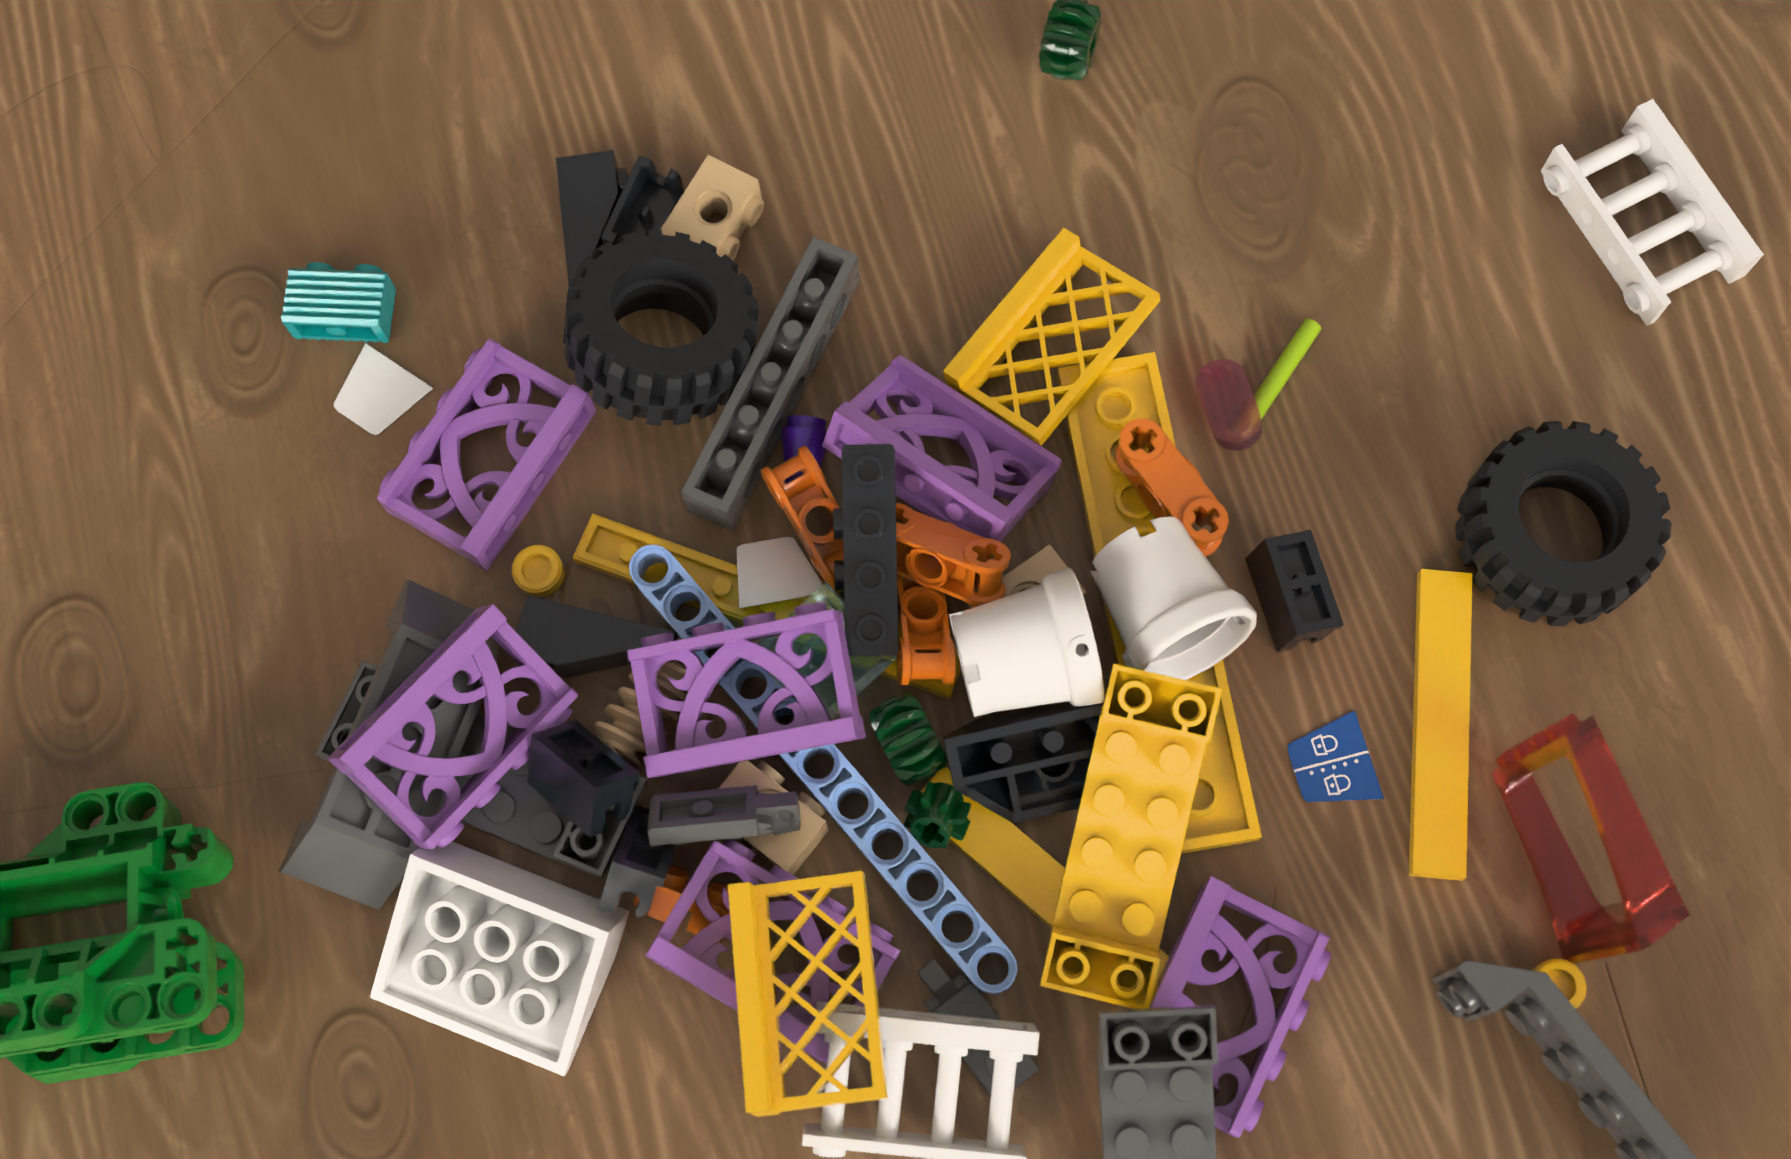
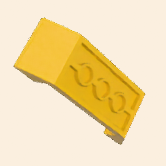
(1129, 836)

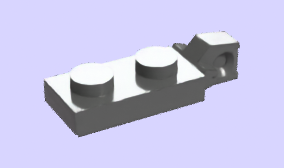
(721, 815)
(964, 999)

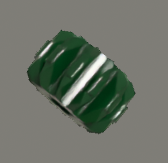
(1070, 39)
(908, 738)

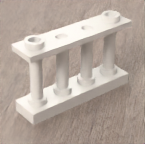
(1688, 188)
(951, 1038)

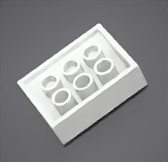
(497, 954)

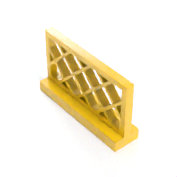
(1019, 312)
(758, 1000)

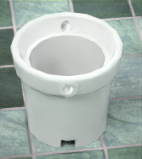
(1170, 601)
(1029, 648)

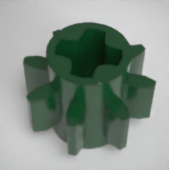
(937, 815)

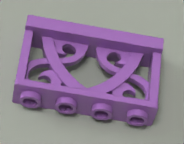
(454, 419)
(937, 490)
(811, 722)
(383, 740)
(1208, 930)
(698, 957)

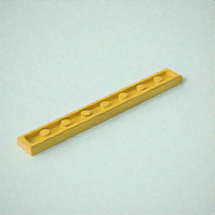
(609, 548)

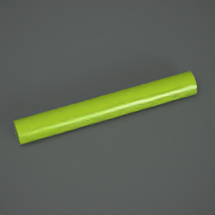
(1286, 364)

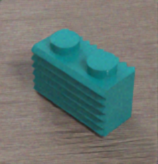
(339, 303)

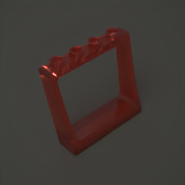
(1647, 891)

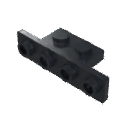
(870, 549)

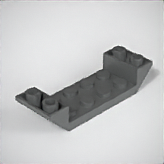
(518, 810)
(350, 839)
(1570, 1049)
(1157, 1082)

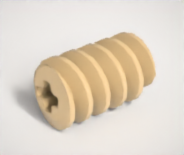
(626, 732)

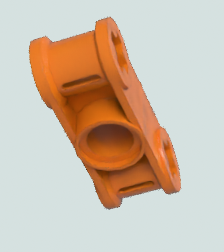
(1170, 483)
(798, 499)
(949, 558)
(923, 635)

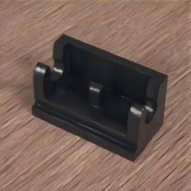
(643, 202)
(1293, 589)
(580, 775)
(636, 866)

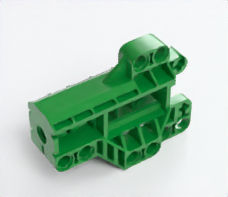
(123, 980)

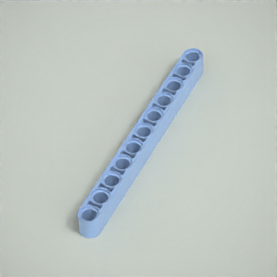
(830, 791)

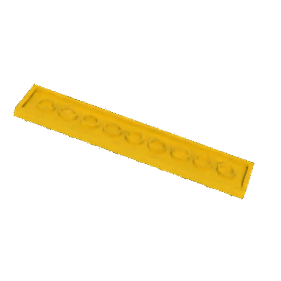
(1126, 391)

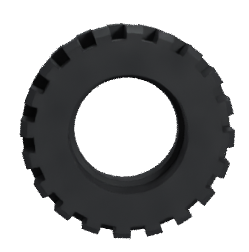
(668, 276)
(1603, 478)

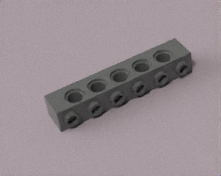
(771, 384)

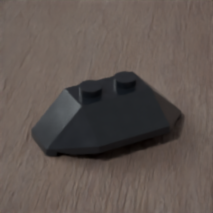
(1025, 758)

